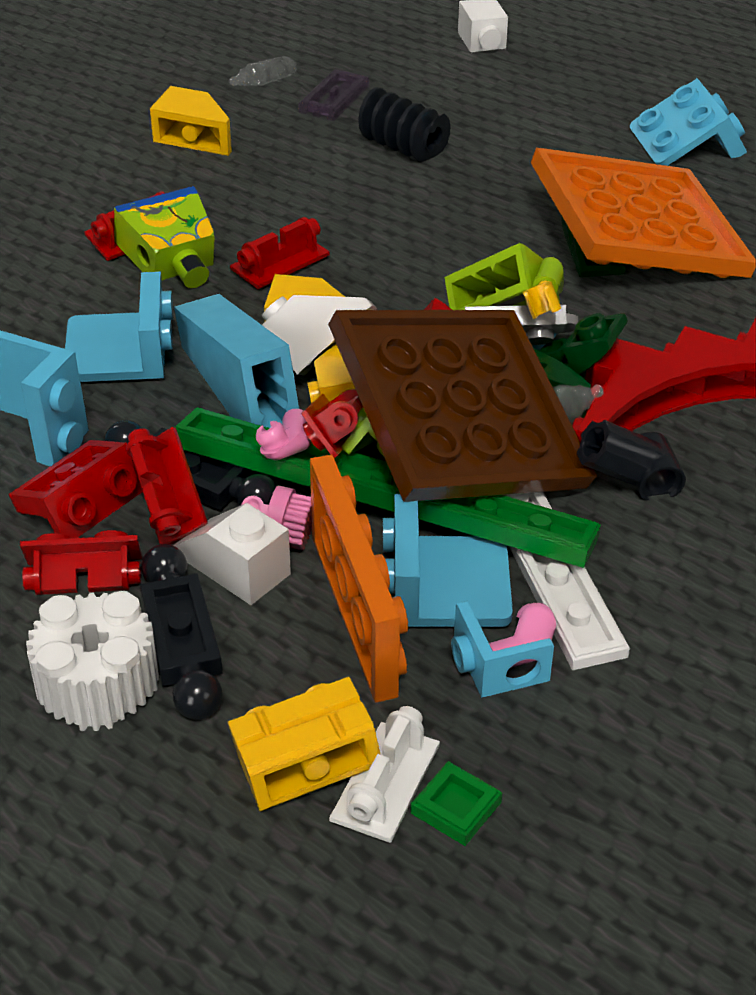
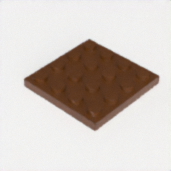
(459, 403)

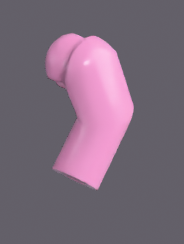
(285, 437)
(534, 624)

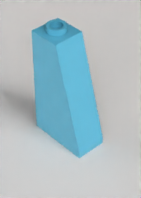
(238, 359)

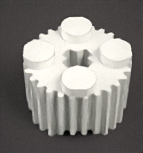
(92, 658)

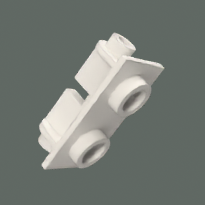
(381, 796)

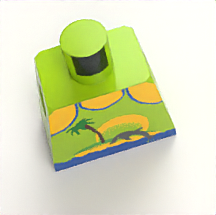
(167, 235)

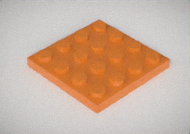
(641, 214)

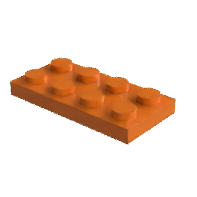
(358, 579)

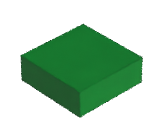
(456, 803)

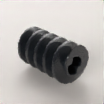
(403, 125)

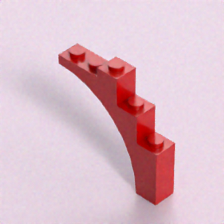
(651, 382)

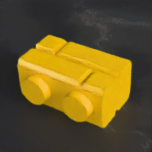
(304, 742)

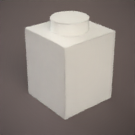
(482, 25)

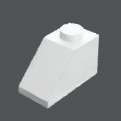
(305, 326)
(240, 551)

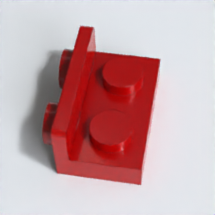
(80, 488)

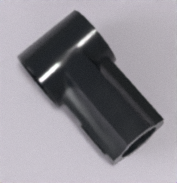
(631, 457)

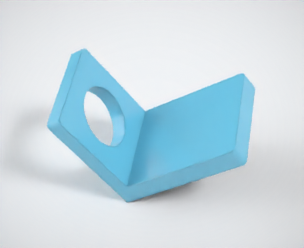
(490, 667)

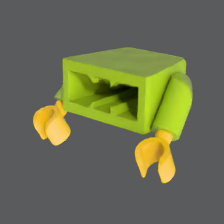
(508, 279)

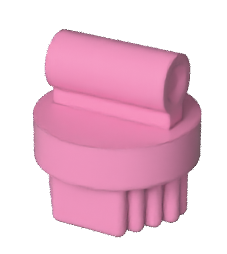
(290, 511)

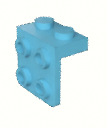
(685, 122)
(125, 343)
(46, 389)
(443, 571)

